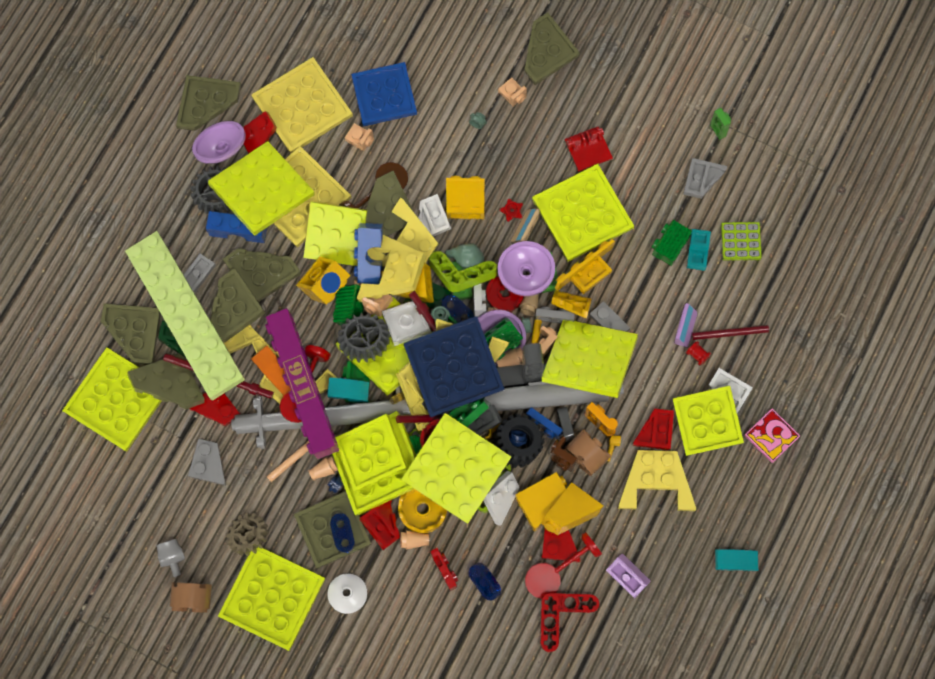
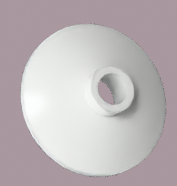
(350, 603)

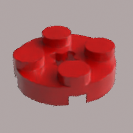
(496, 300)

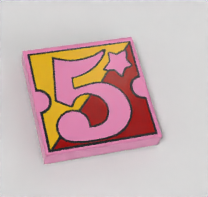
(772, 435)

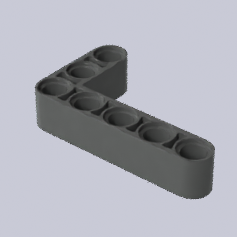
(528, 372)

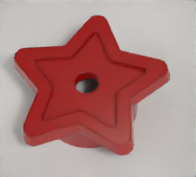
(512, 205)

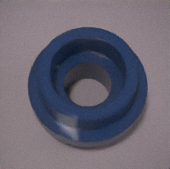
(517, 438)
(335, 484)

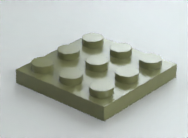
(317, 532)

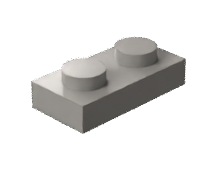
(199, 271)
(546, 314)
(606, 317)

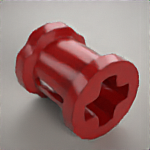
(698, 353)

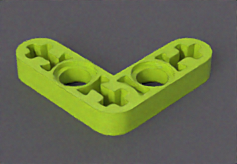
(484, 272)

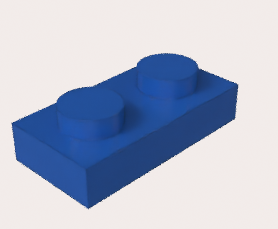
(550, 429)

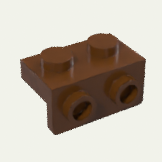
(563, 459)

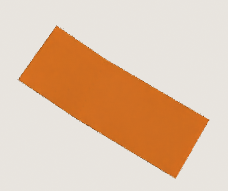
(268, 364)

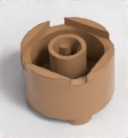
(587, 452)
(190, 596)

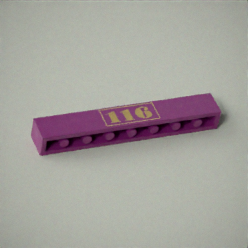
(302, 384)

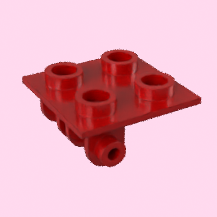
(588, 148)

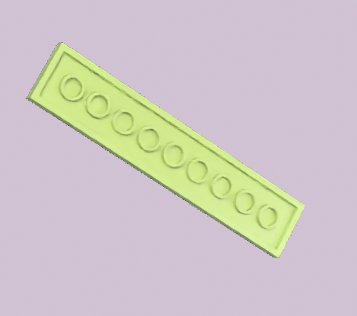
(185, 316)

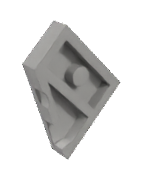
(702, 177)
(207, 463)

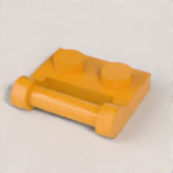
(596, 415)

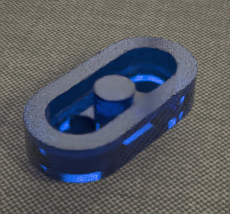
(458, 309)
(342, 533)
(484, 581)

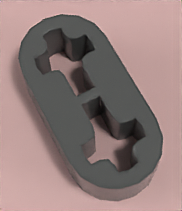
(565, 424)

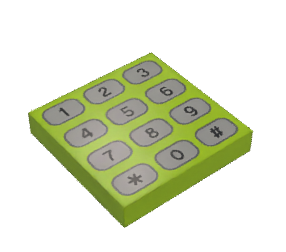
(741, 241)

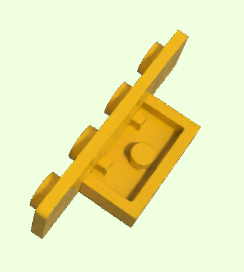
(590, 271)

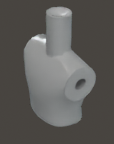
(170, 555)

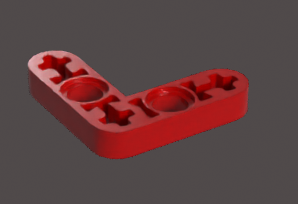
(560, 607)

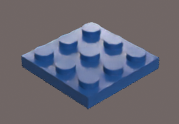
(384, 94)

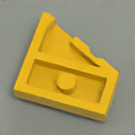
(572, 303)

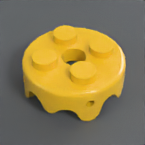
(413, 519)

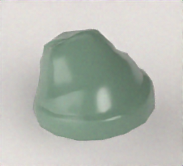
(466, 255)

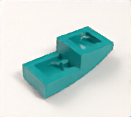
(698, 249)
(348, 389)
(736, 560)

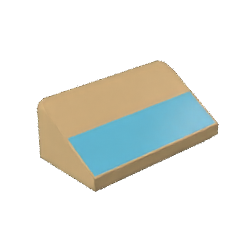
(526, 225)

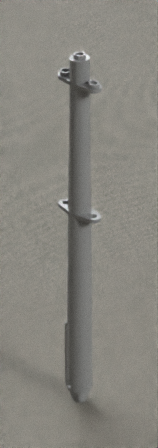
(513, 398)

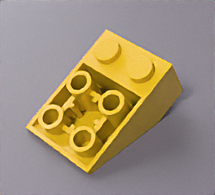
(465, 197)

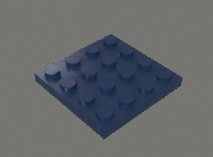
(453, 366)

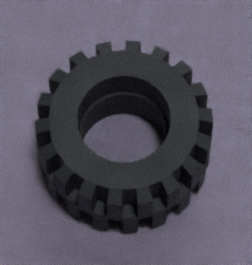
(534, 440)

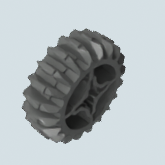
(201, 199)
(370, 328)

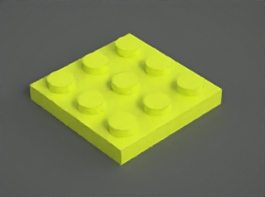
(333, 232)
(708, 420)
(371, 453)

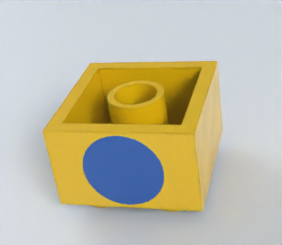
(323, 280)

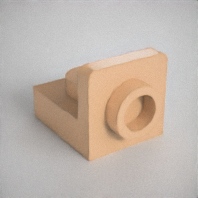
(513, 92)
(359, 137)
(376, 306)
(547, 344)

